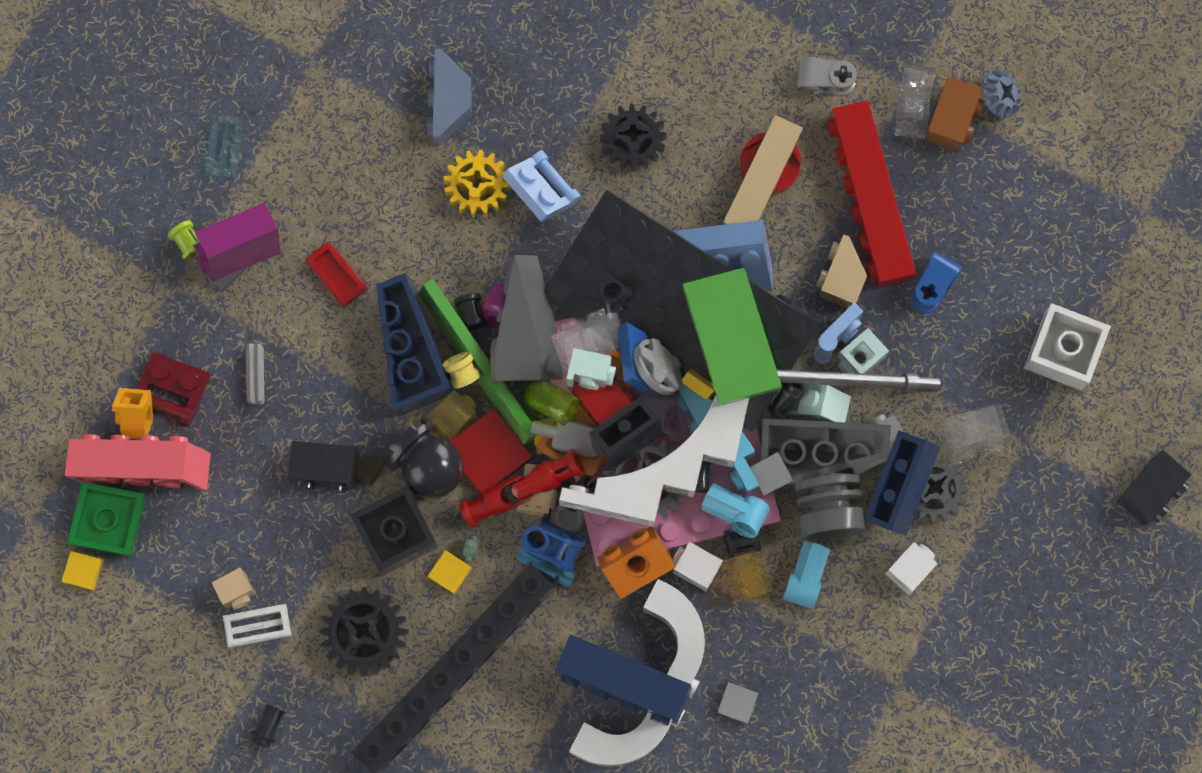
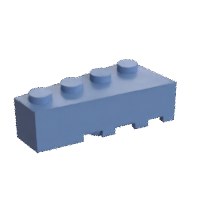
(738, 247)

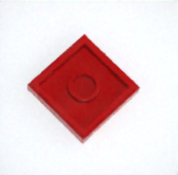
(490, 451)

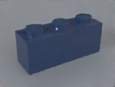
(902, 483)

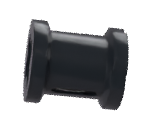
(471, 311)
(737, 544)

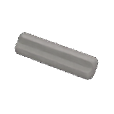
(255, 374)

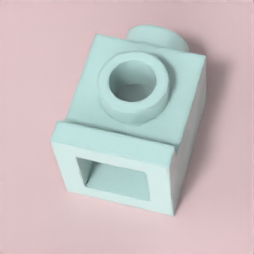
(869, 347)
(590, 370)

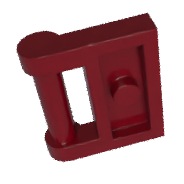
(177, 379)

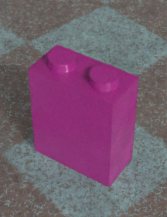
(237, 242)

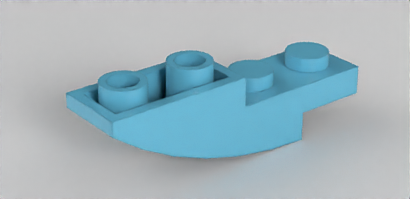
(696, 409)

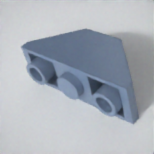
(449, 97)

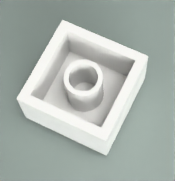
(1067, 347)

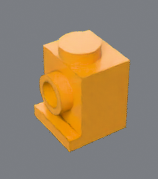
(133, 412)

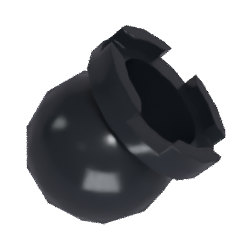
(428, 462)

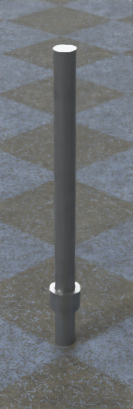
(906, 382)

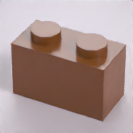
(954, 113)

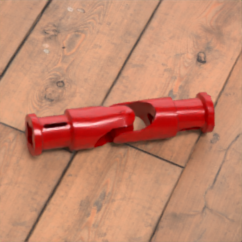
(540, 480)

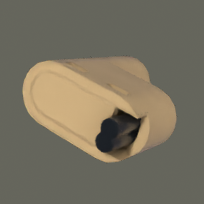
(541, 503)

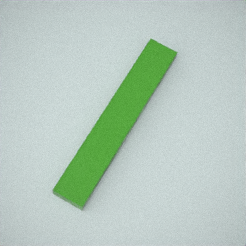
(463, 341)

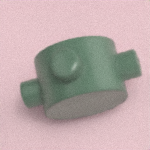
(470, 549)

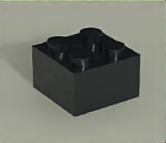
(394, 531)

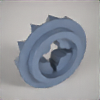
(993, 87)

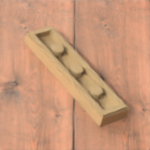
(764, 171)

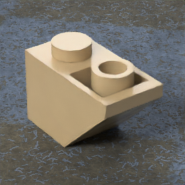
(845, 277)

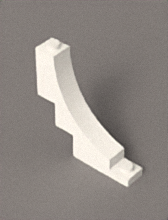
(637, 494)

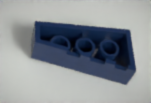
(410, 348)
(622, 680)

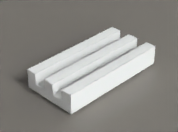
(284, 620)

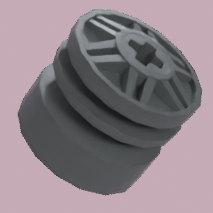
(830, 503)

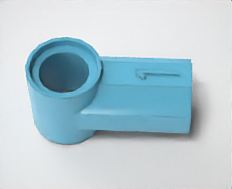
(743, 514)
(805, 581)

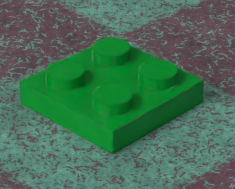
(106, 519)

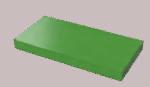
(731, 336)

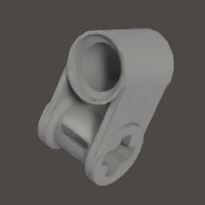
(823, 76)

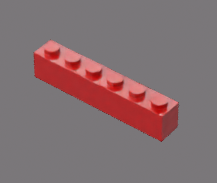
(871, 194)

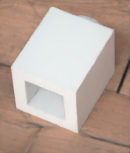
(696, 566)
(912, 567)

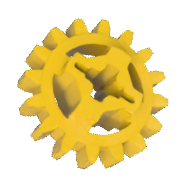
(465, 183)

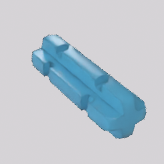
(564, 577)

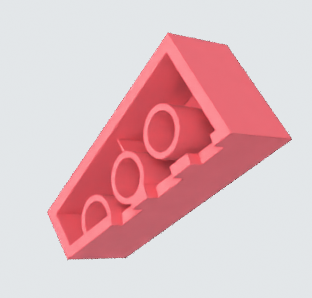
(137, 461)

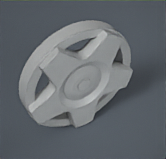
(657, 365)

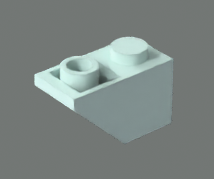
(820, 404)

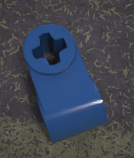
(936, 280)
(555, 544)

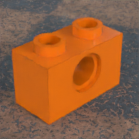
(629, 577)

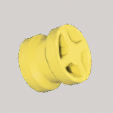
(461, 369)

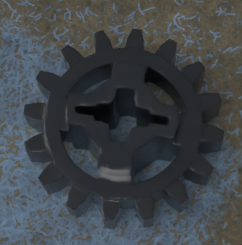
(644, 135)

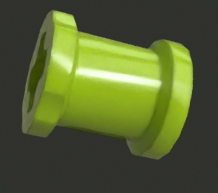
(185, 239)

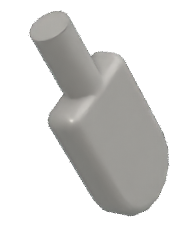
(567, 437)

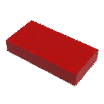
(336, 274)

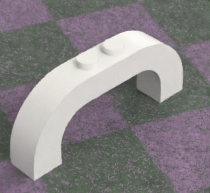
(682, 618)

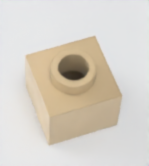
(234, 589)

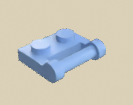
(536, 191)
(841, 330)

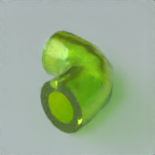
(550, 400)

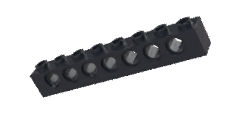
(453, 670)

